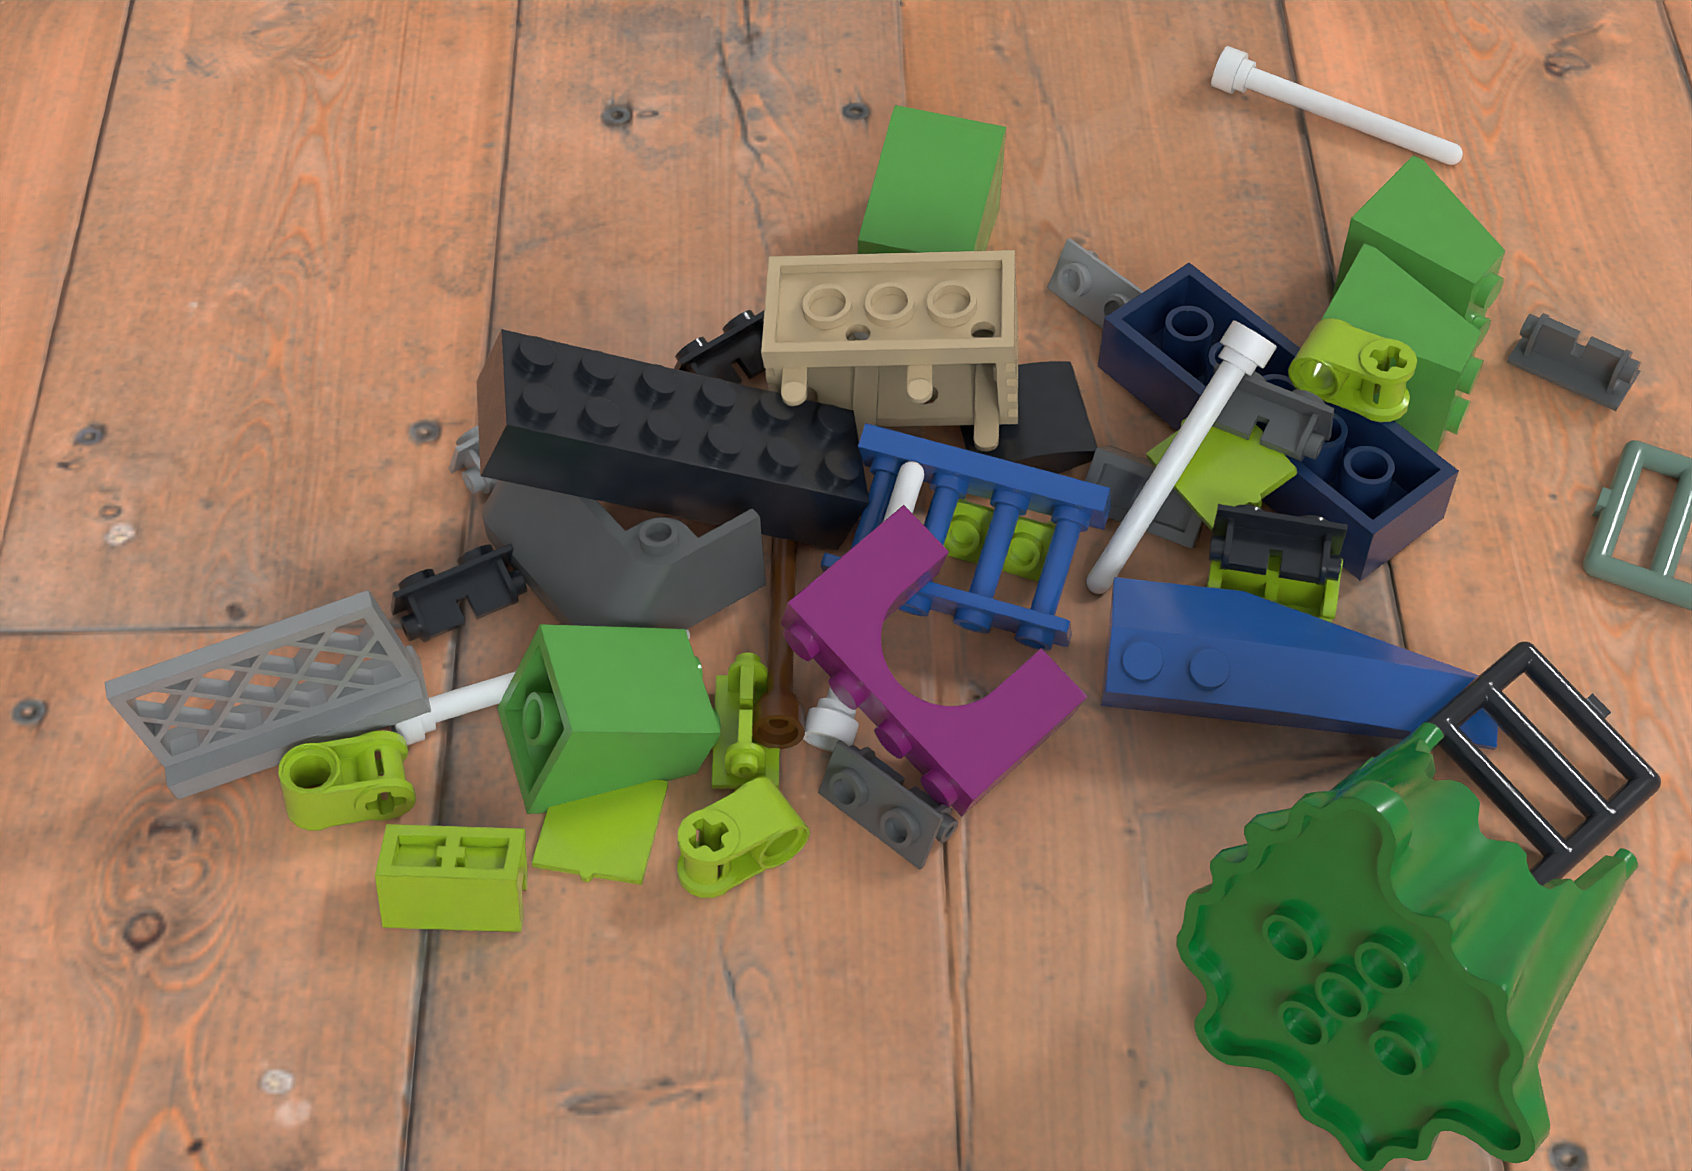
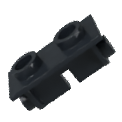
(738, 344)
(1307, 544)
(434, 597)

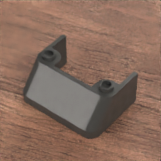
(614, 577)

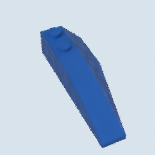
(1268, 665)

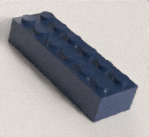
(1365, 475)

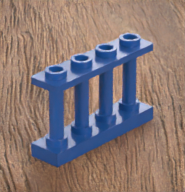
(1011, 492)

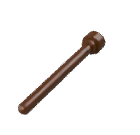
(778, 712)

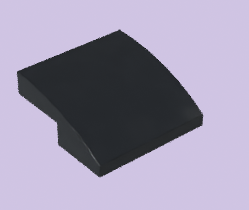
(1051, 421)

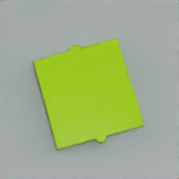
(1227, 472)
(603, 834)

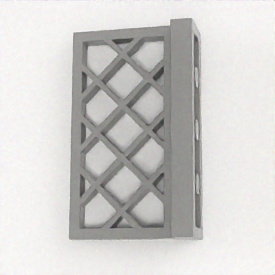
(254, 736)

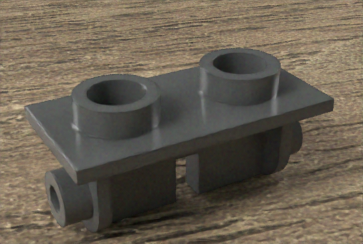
(1592, 371)
(1295, 420)
(878, 802)

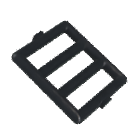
(1587, 716)

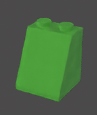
(934, 185)
(1432, 239)
(1397, 307)
(605, 712)

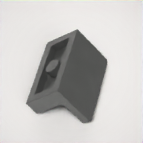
(1126, 477)

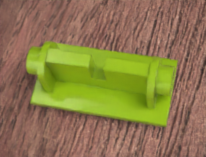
(1026, 549)
(737, 754)

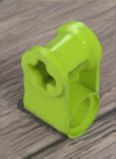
(1353, 365)
(347, 779)
(741, 834)

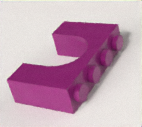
(955, 748)

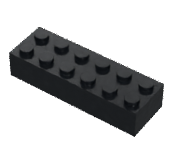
(667, 440)

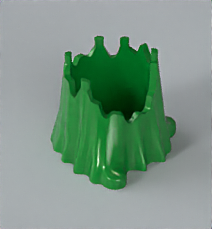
(1393, 960)

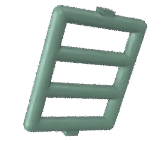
(1611, 513)

